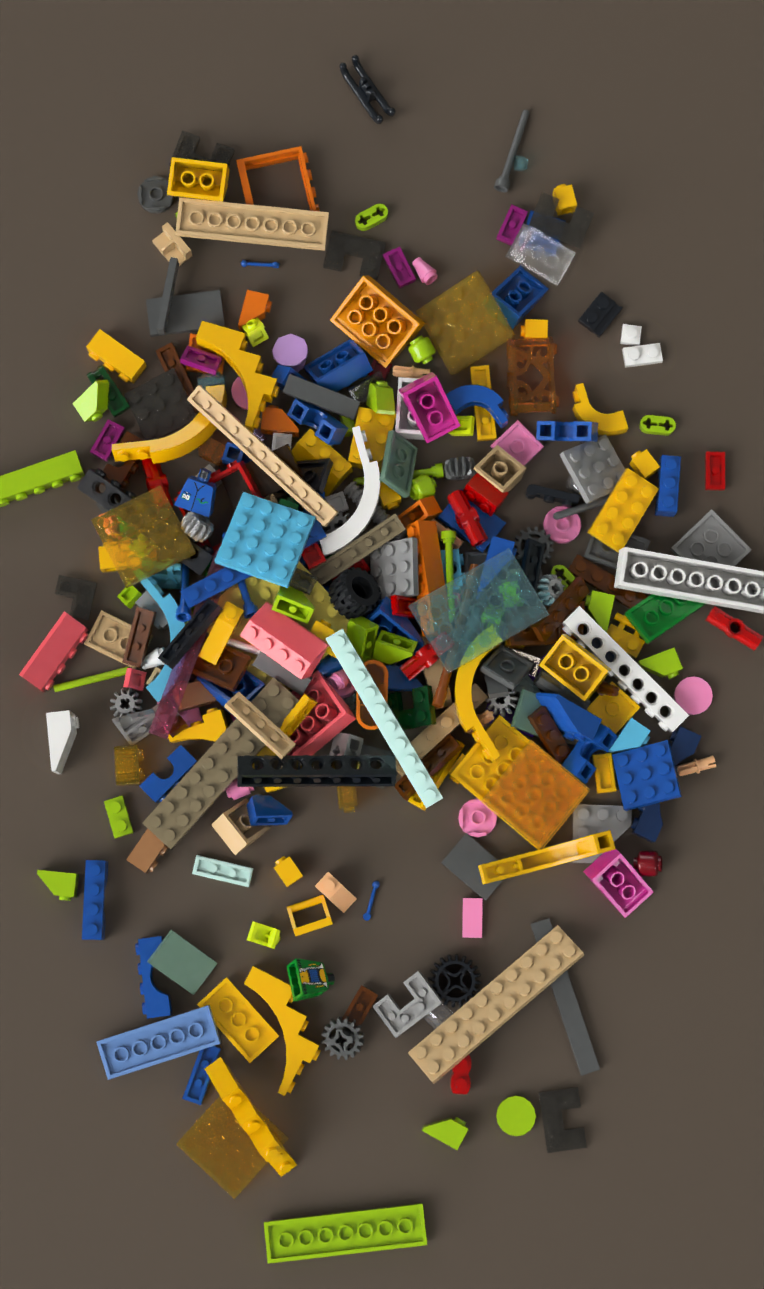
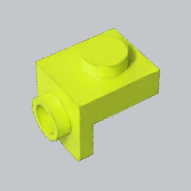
(255, 331)
(466, 428)
(264, 935)

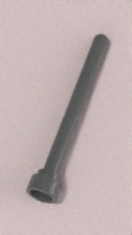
(502, 183)
(580, 508)

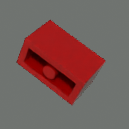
(484, 494)

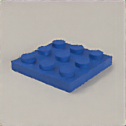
(646, 775)

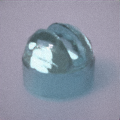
(520, 163)

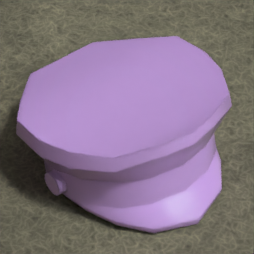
(290, 351)

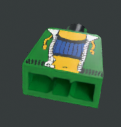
(308, 979)

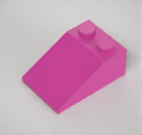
(429, 407)
(618, 881)

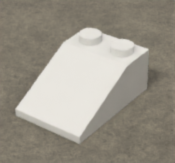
(61, 734)

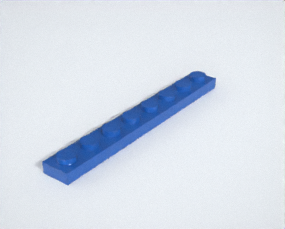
(228, 577)

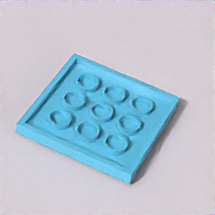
(265, 540)

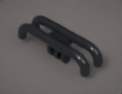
(366, 91)

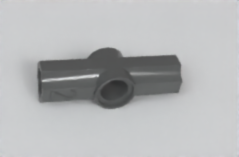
(552, 685)

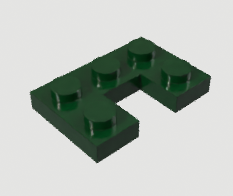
(421, 715)

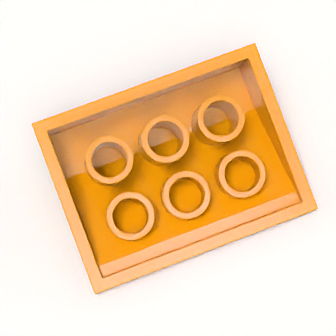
(377, 321)

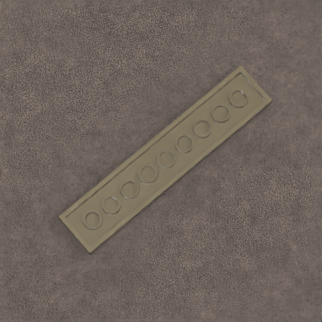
(216, 769)

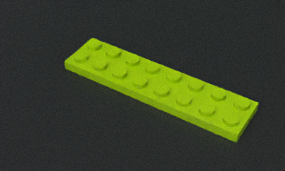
(345, 1233)

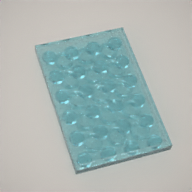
(478, 610)

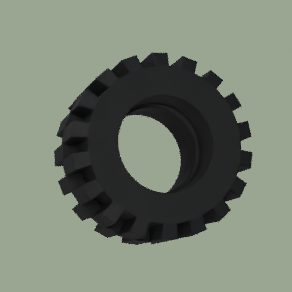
(354, 593)

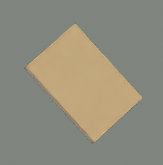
(110, 636)

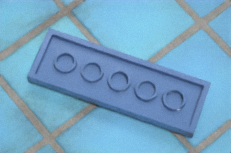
(158, 1042)

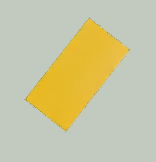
(604, 773)

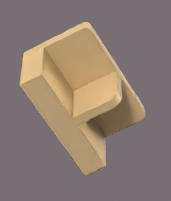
(172, 245)

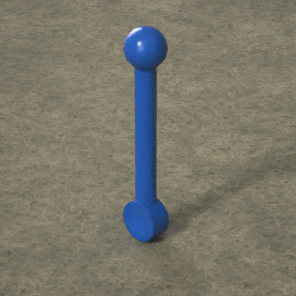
(244, 263)
(367, 916)

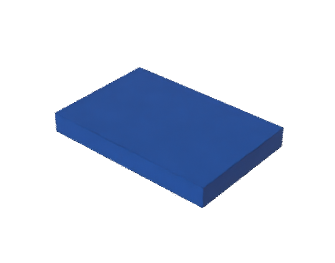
(491, 524)

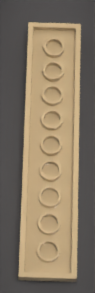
(495, 1004)

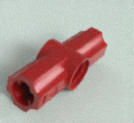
(155, 477)
(467, 518)
(745, 634)
(422, 659)

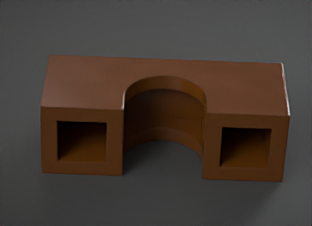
(125, 471)

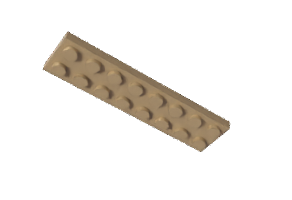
(252, 224)

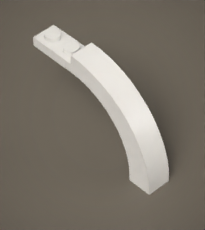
(362, 516)

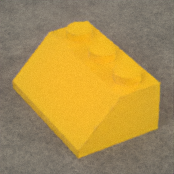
(198, 179)
(313, 448)

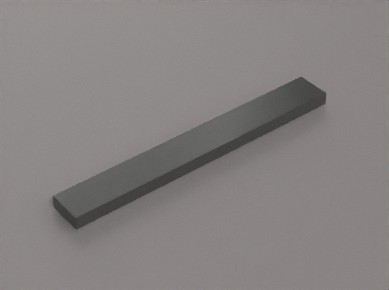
(570, 1012)

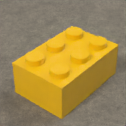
(376, 431)
(575, 667)

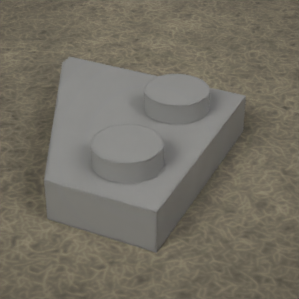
(135, 725)

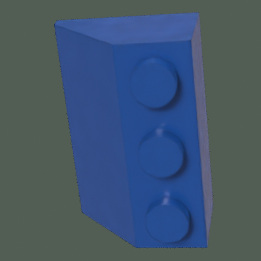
(339, 367)

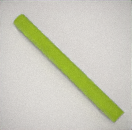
(90, 679)

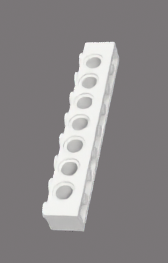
(676, 713)

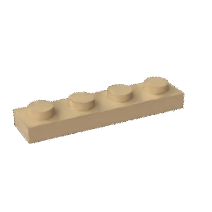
(260, 725)

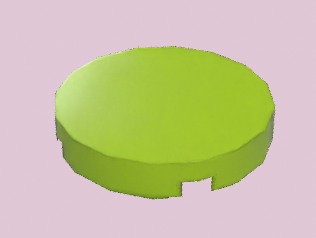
(515, 1115)

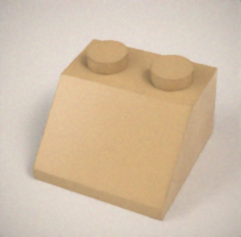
(500, 469)
(235, 828)

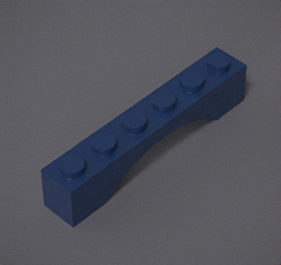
(649, 821)

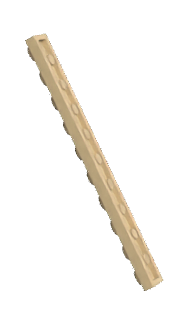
(262, 456)

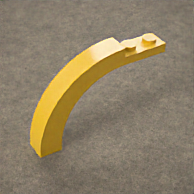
(176, 444)
(465, 709)
(547, 857)

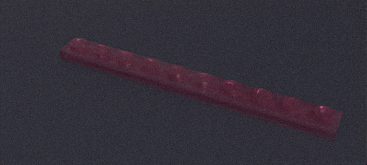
(180, 677)

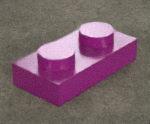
(512, 224)
(399, 267)
(201, 360)
(109, 435)

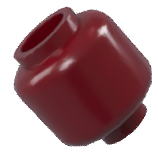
(648, 863)

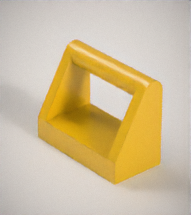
(311, 926)

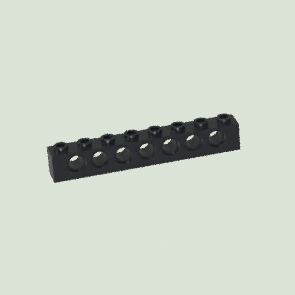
(90, 486)
(316, 771)

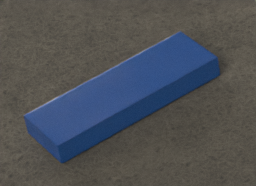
(199, 1078)

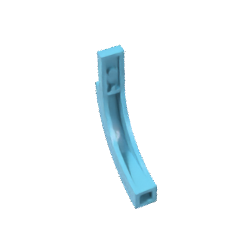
(169, 608)

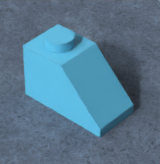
(631, 737)

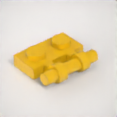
(628, 642)

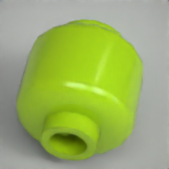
(421, 349)
(422, 487)

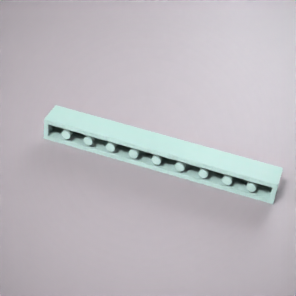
(384, 718)

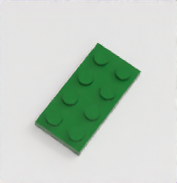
(659, 614)

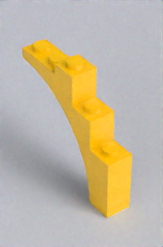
(248, 366)
(212, 728)
(298, 1048)
(249, 1118)

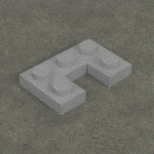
(402, 1019)

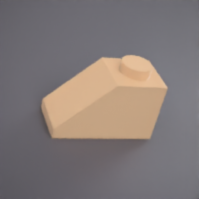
(335, 892)

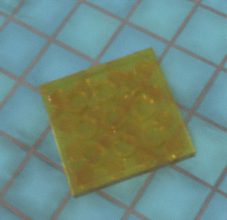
(465, 323)
(143, 536)
(535, 795)
(224, 1148)

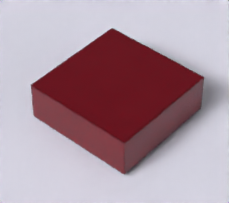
(376, 366)

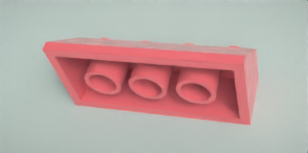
(285, 641)
(54, 652)

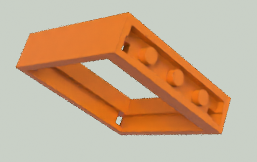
(275, 158)

